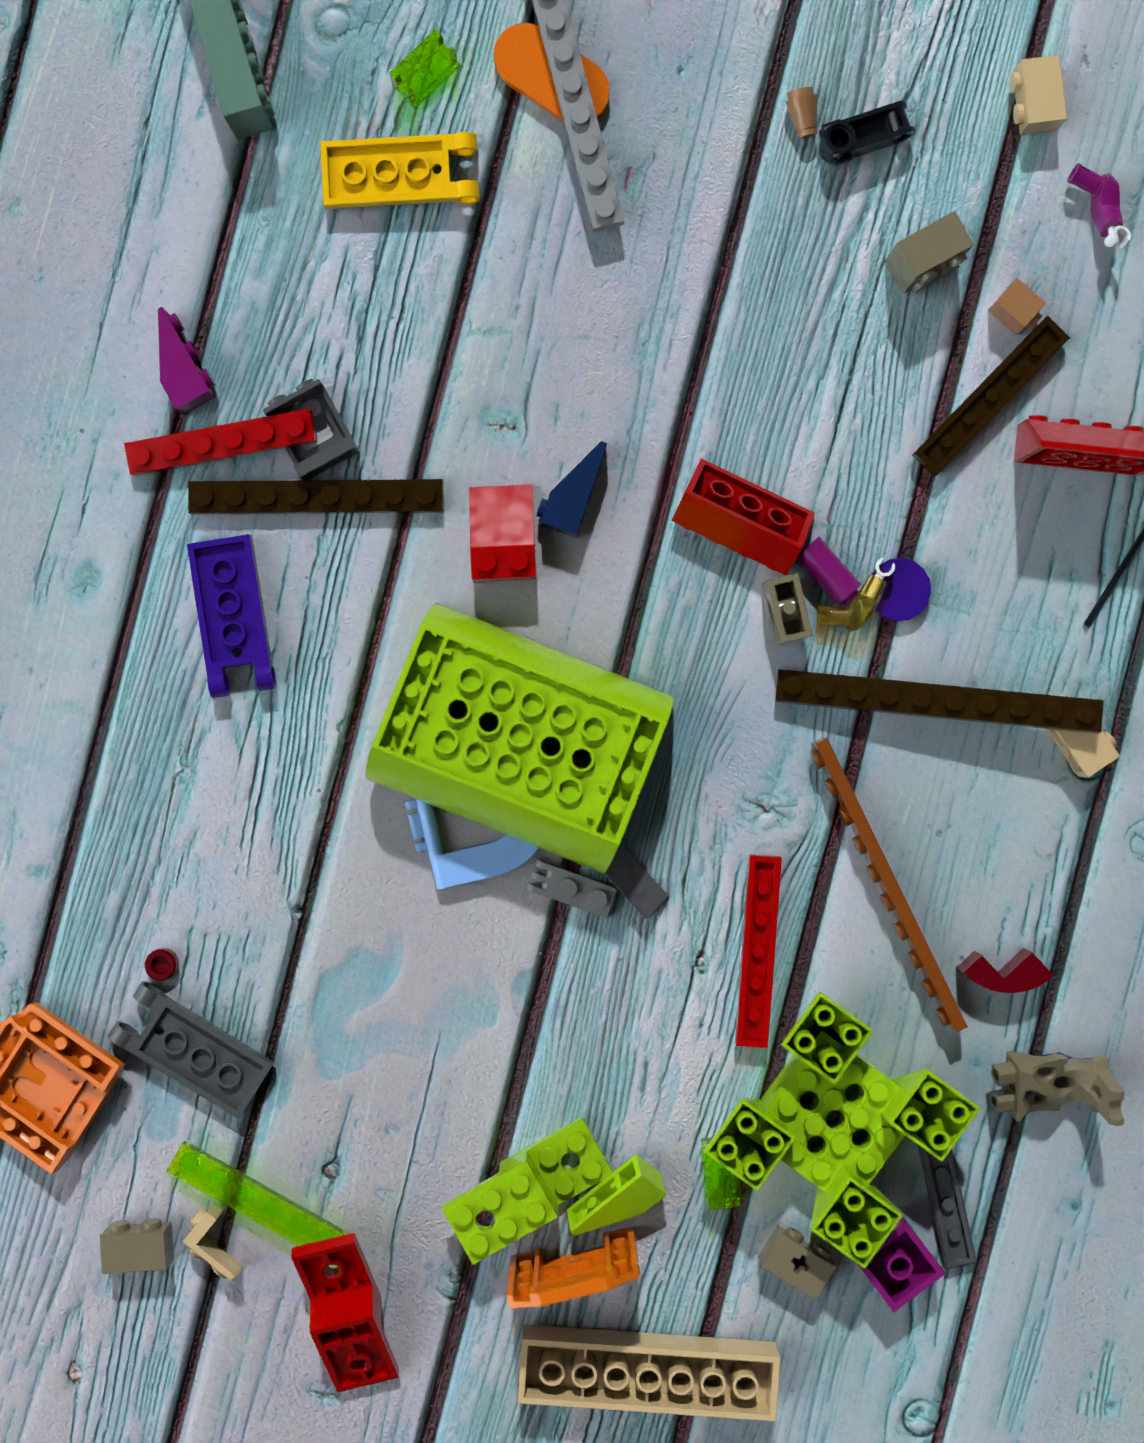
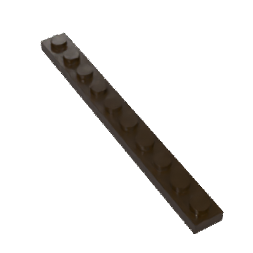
(939, 701)

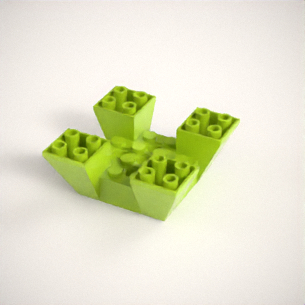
(778, 1126)

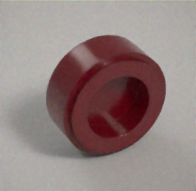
(161, 964)

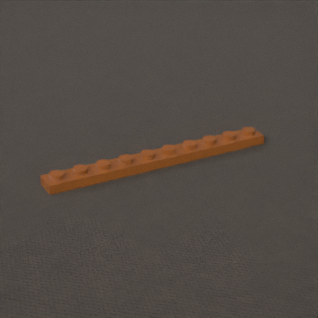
(893, 897)

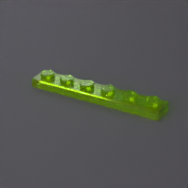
(250, 1197)

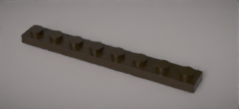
(315, 496)

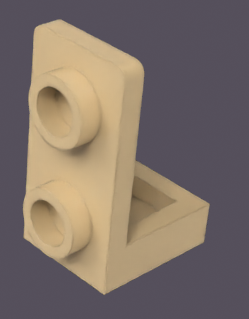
(204, 1248)

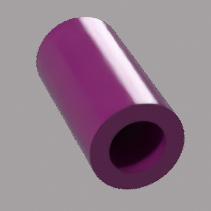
(829, 572)

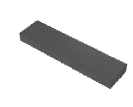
(948, 1209)

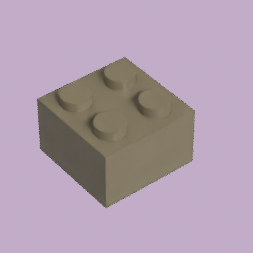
(929, 252)

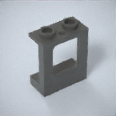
(326, 454)

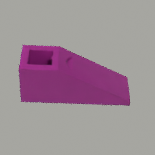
(179, 371)

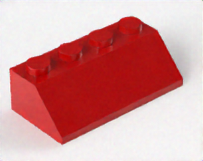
(743, 517)

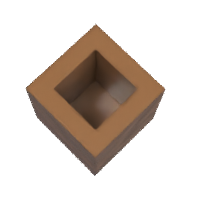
(1018, 307)

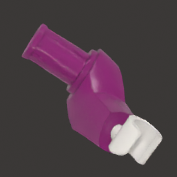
(1104, 204)

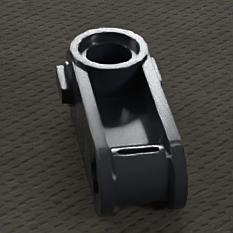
(865, 133)

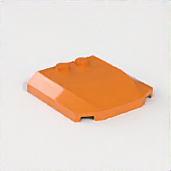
(50, 1085)
(571, 1276)

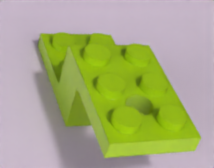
(527, 1190)

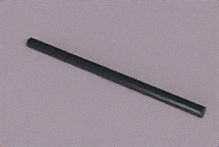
(1115, 578)

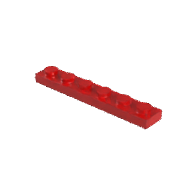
(220, 442)
(758, 951)

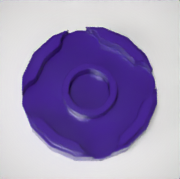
(906, 590)

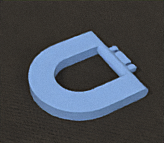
(467, 863)

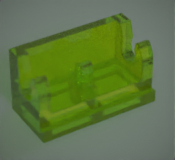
(424, 69)
(721, 1185)

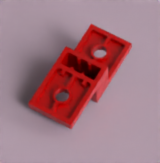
(345, 1312)

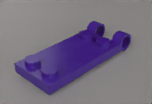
(230, 611)

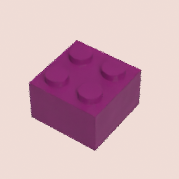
(902, 1266)

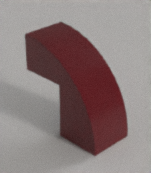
(1016, 976)

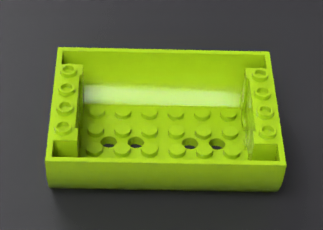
(503, 774)

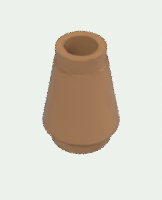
(803, 111)

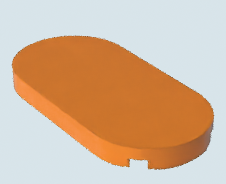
(525, 68)

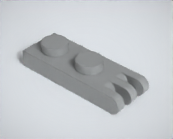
(573, 889)

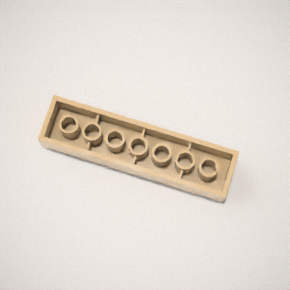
(649, 1372)

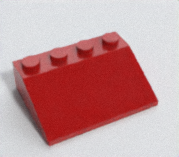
(1080, 446)

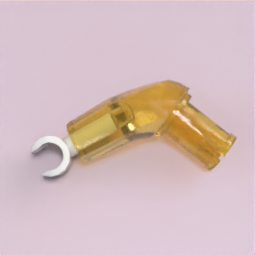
(861, 608)

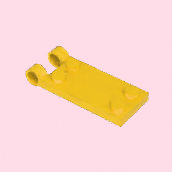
(395, 171)

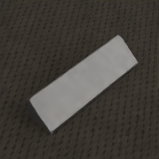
(635, 882)

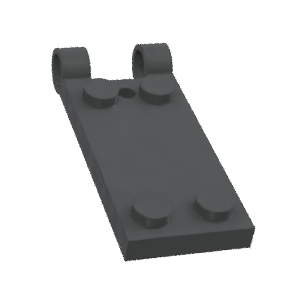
(194, 1052)

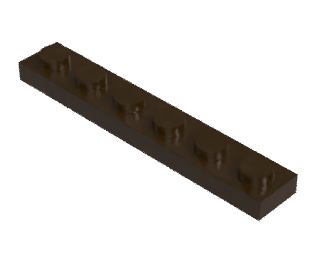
(990, 396)

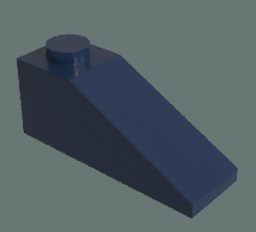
(570, 498)

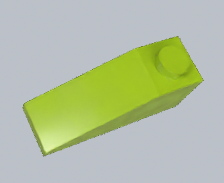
(620, 1196)

